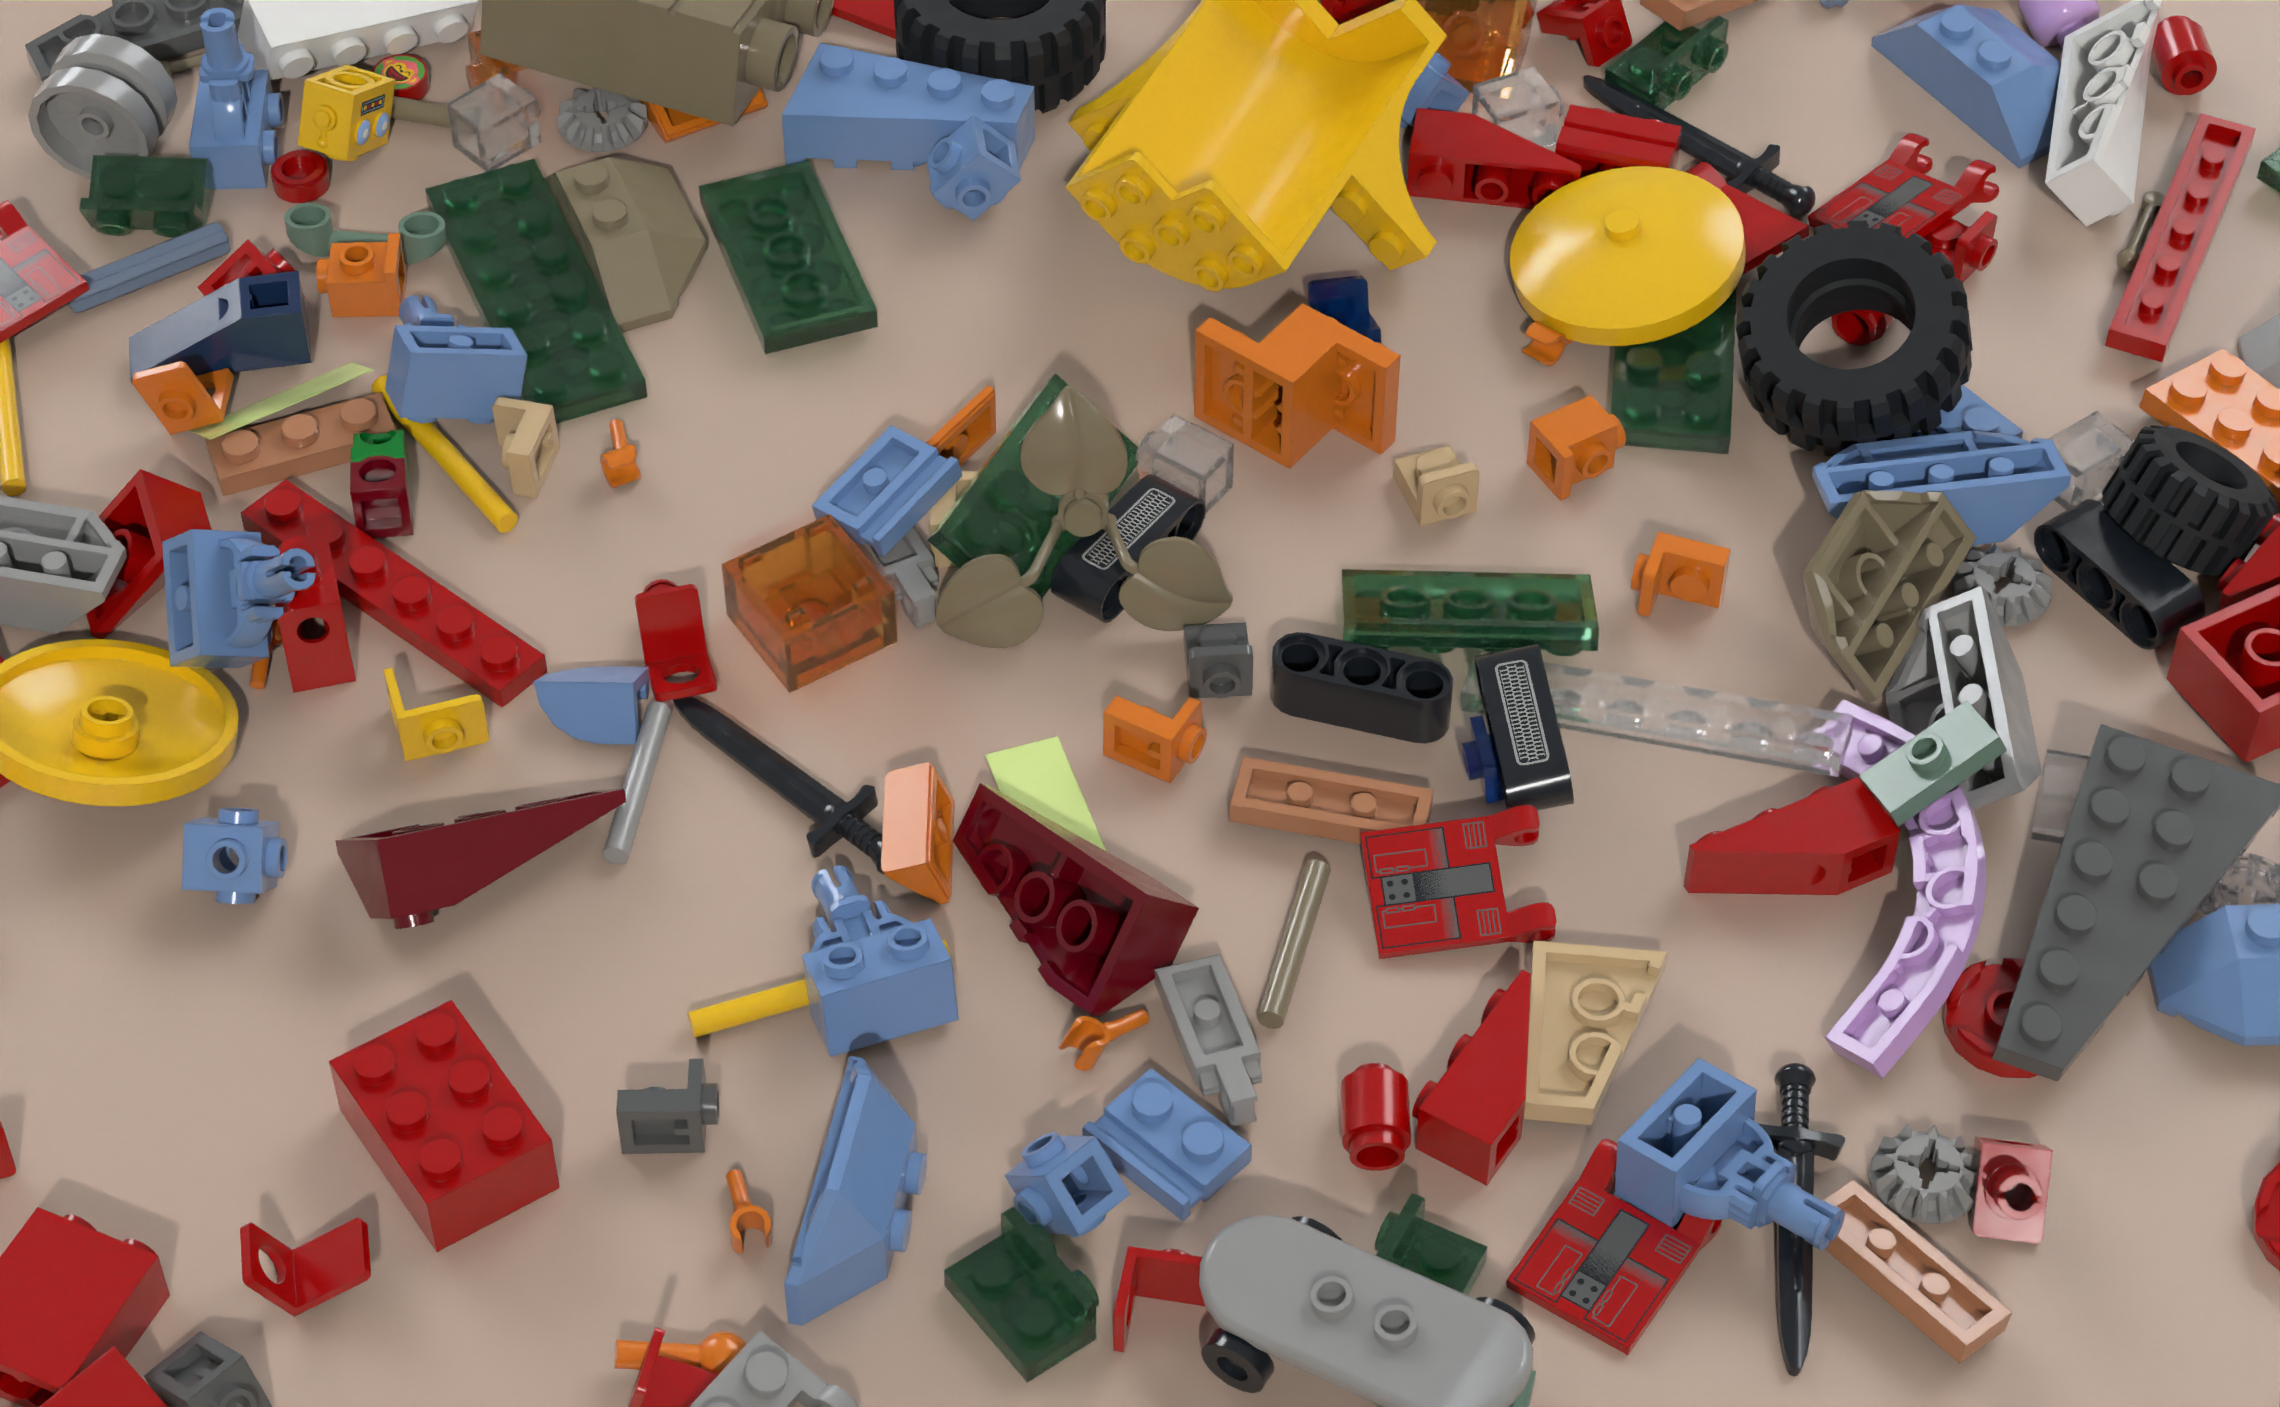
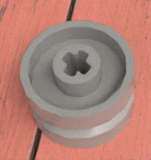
(102, 101)

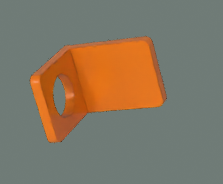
(181, 397)

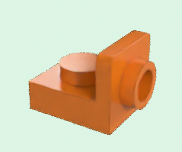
(1682, 571)
(1151, 740)

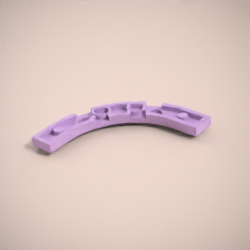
(1945, 922)

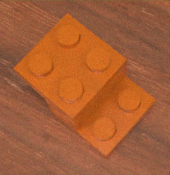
(1296, 385)

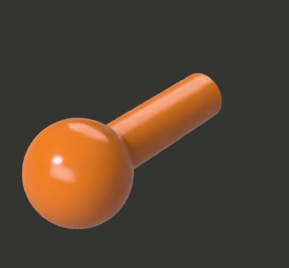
(711, 1354)

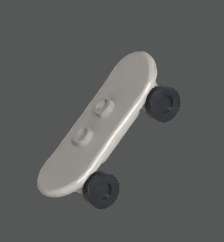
(1354, 1321)

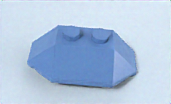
(1982, 74)
(1986, 476)
(2225, 974)
(856, 1199)

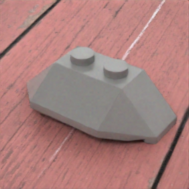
(53, 564)
(1968, 658)

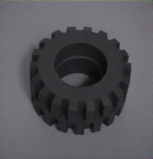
(2188, 500)

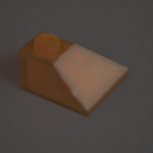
(1482, 36)

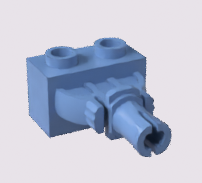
(234, 109)
(449, 368)
(223, 595)
(872, 974)
(1712, 1161)

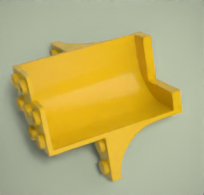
(1250, 132)

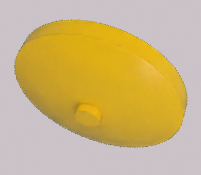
(1628, 255)
(112, 723)

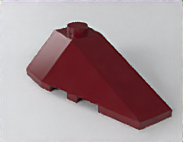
(438, 865)
(1078, 908)

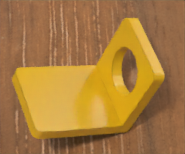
(437, 726)

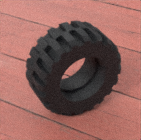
(1046, 45)
(1841, 274)

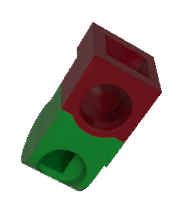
(381, 484)

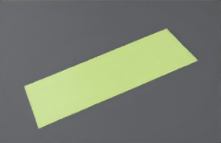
(283, 400)
(1044, 782)

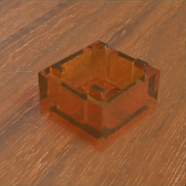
(810, 603)

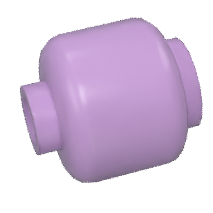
(2054, 19)

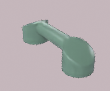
(312, 231)

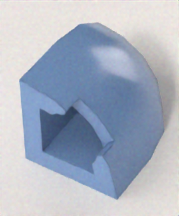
(595, 702)

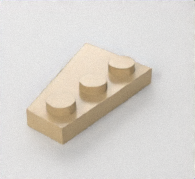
(1581, 1024)

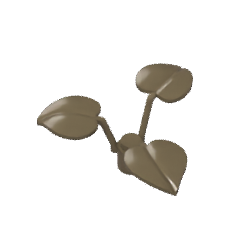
(1081, 459)

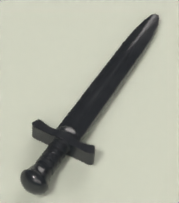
(1742, 169)
(833, 815)
(1795, 1255)

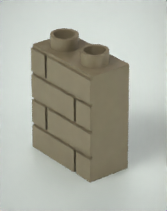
(669, 53)

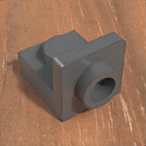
(1218, 660)
(668, 1118)
(206, 1376)

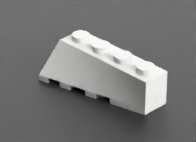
(320, 34)
(2102, 111)

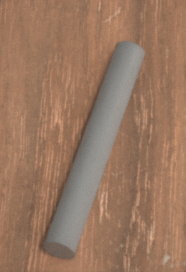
(637, 782)

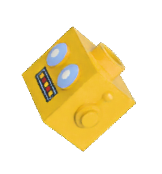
(346, 112)

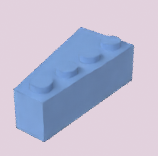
(895, 109)

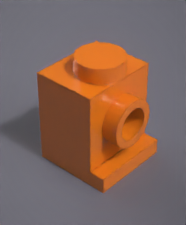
(364, 278)
(1573, 444)

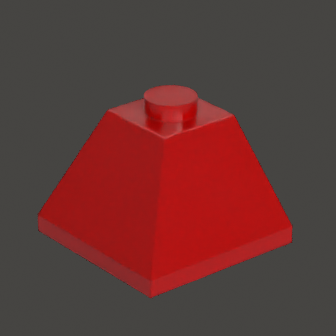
(141, 519)

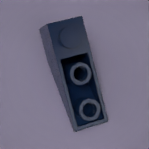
(236, 327)

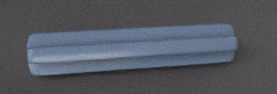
(152, 265)

